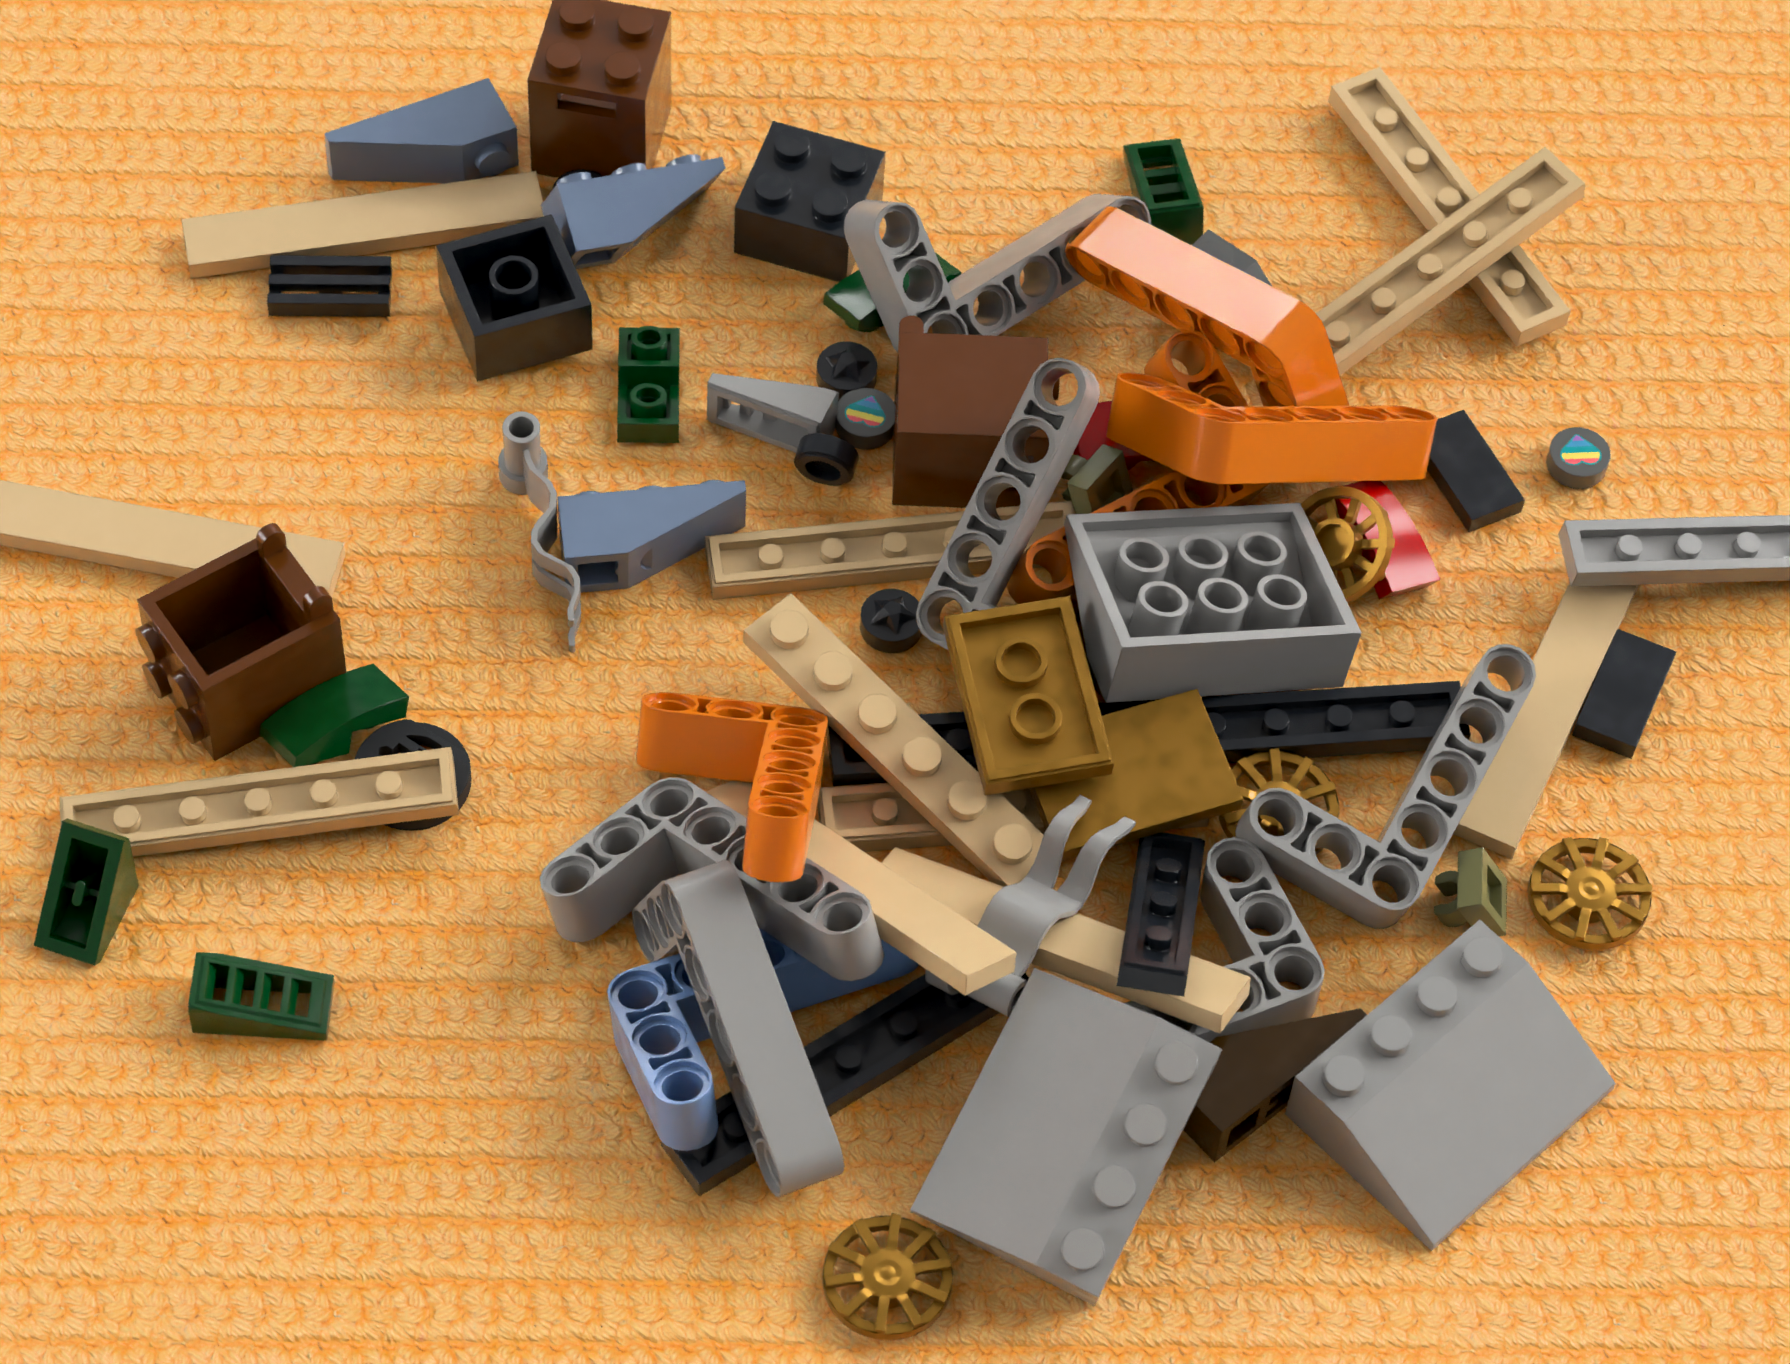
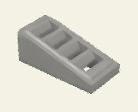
(771, 409)

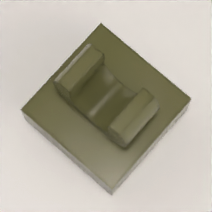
(1096, 480)
(1479, 891)

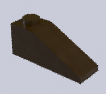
(1257, 1077)

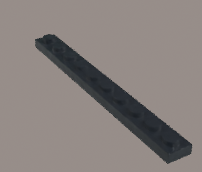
(1294, 721)

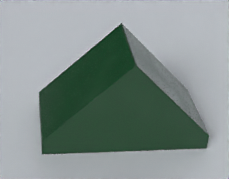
(86, 892)

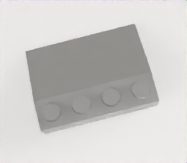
(1208, 602)
(1450, 1085)
(1066, 1133)

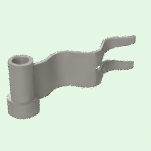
(525, 472)
(1026, 910)

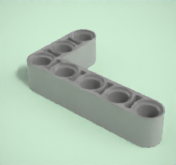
(993, 281)
(1034, 484)
(1419, 807)
(681, 829)
(1266, 959)
(748, 1020)

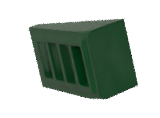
(1168, 191)
(241, 974)

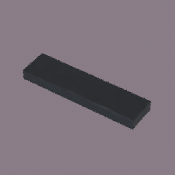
(1162, 914)

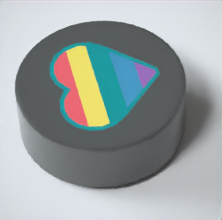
(865, 418)
(1578, 458)

